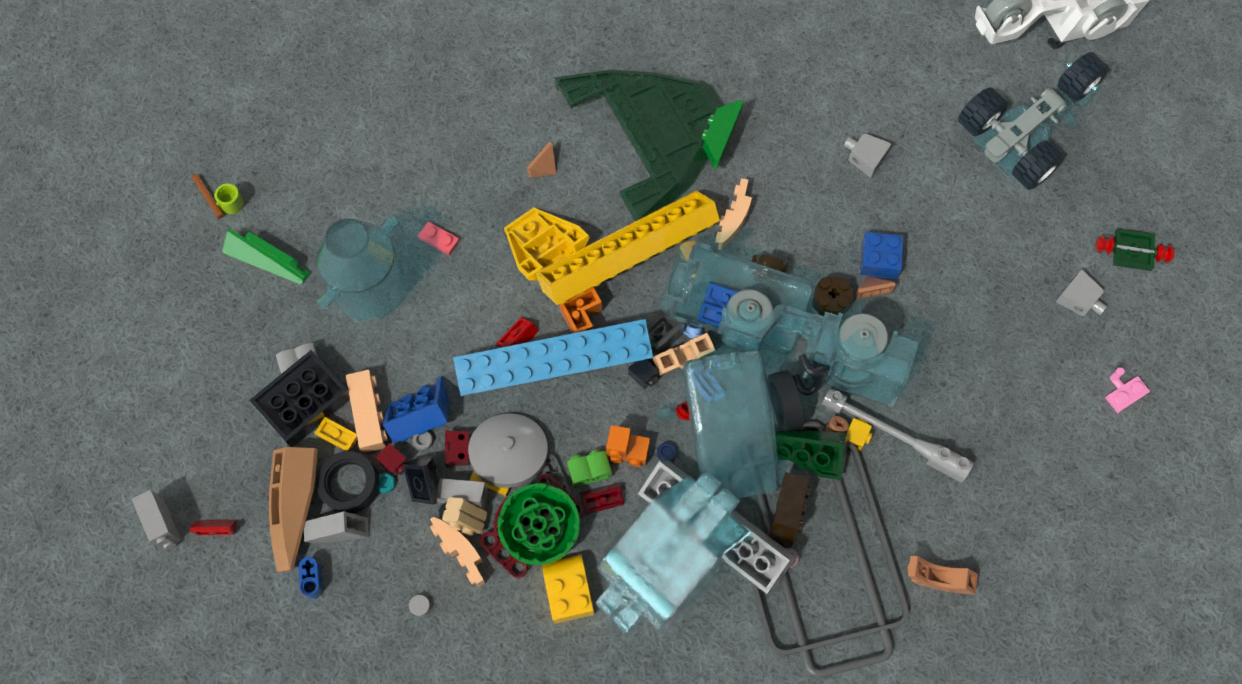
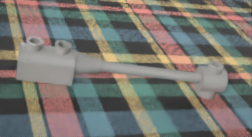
(937, 455)

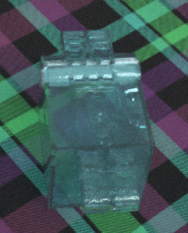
(671, 552)

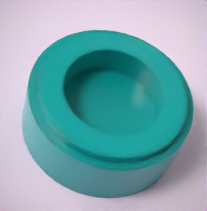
(387, 483)

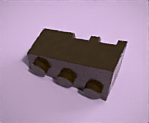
(789, 509)

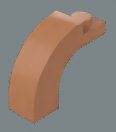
(942, 578)

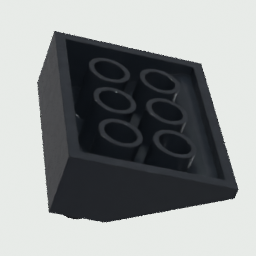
(300, 398)

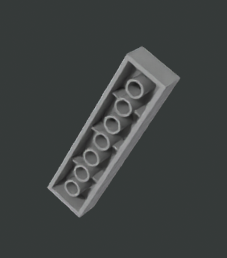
(757, 558)

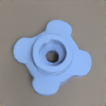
(693, 331)

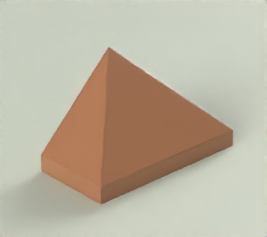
(543, 163)
(874, 287)

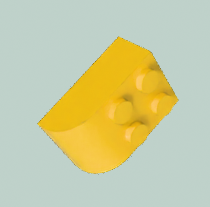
(567, 589)

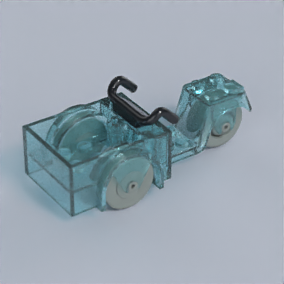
(837, 357)

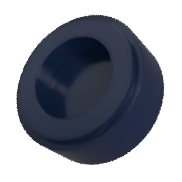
(666, 451)

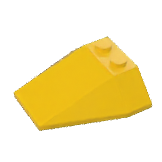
(541, 240)

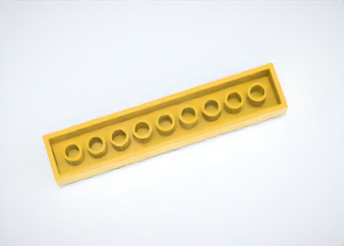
(627, 247)

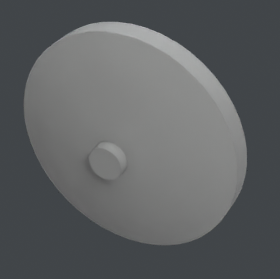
(508, 450)

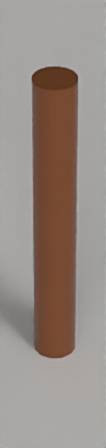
(208, 196)

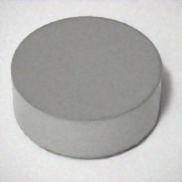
(423, 442)
(419, 605)

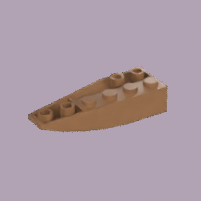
(289, 501)

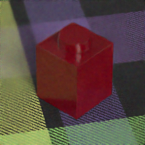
(392, 460)

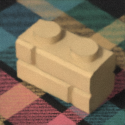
(464, 516)

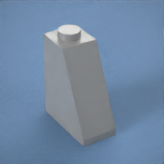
(472, 491)
(336, 528)

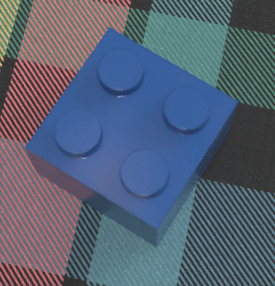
(881, 255)

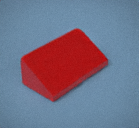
(519, 333)
(214, 527)

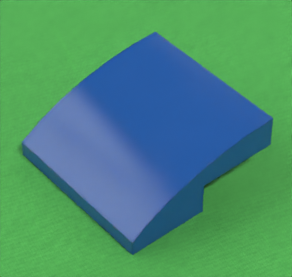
(712, 306)

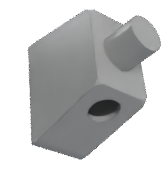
(867, 152)
(1082, 295)

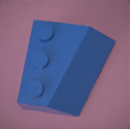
(417, 413)

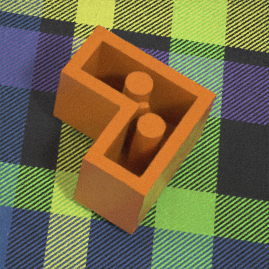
(579, 308)
(627, 447)

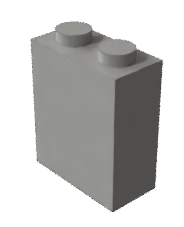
(156, 520)

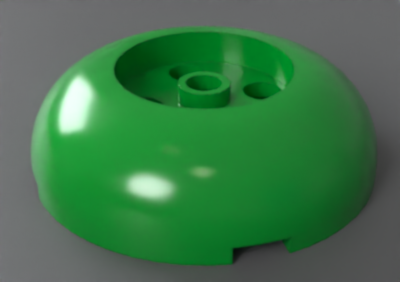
(529, 503)

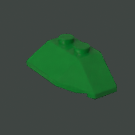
(720, 131)

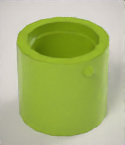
(229, 198)

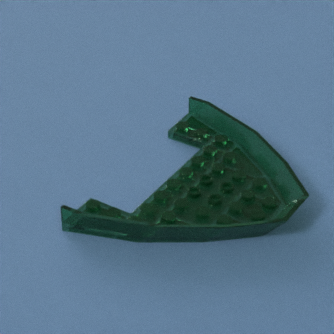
(662, 121)

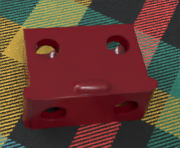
(456, 448)

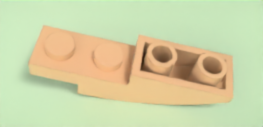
(735, 217)
(456, 543)

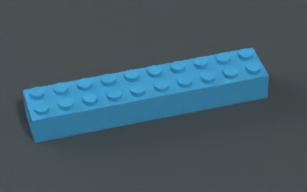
(553, 357)

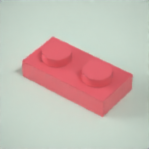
(438, 238)

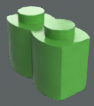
(589, 468)

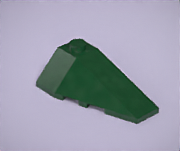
(815, 450)

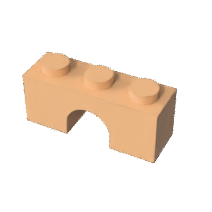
(677, 356)

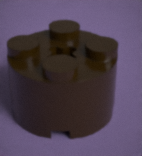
(836, 288)

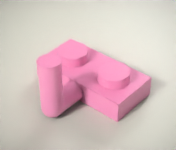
(1126, 393)

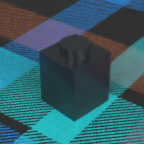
(643, 373)

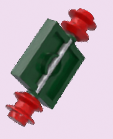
(1134, 249)

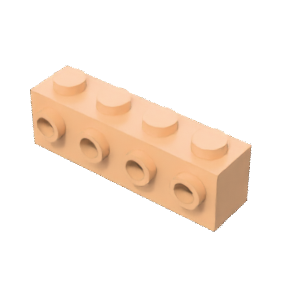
(366, 411)

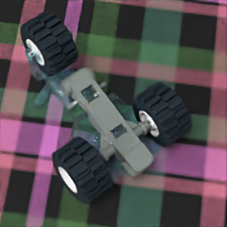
(1019, 136)

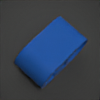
(306, 579)

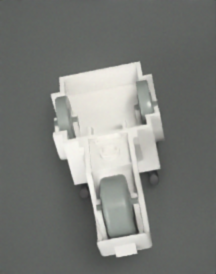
(1069, 18)

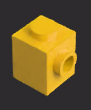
(859, 433)

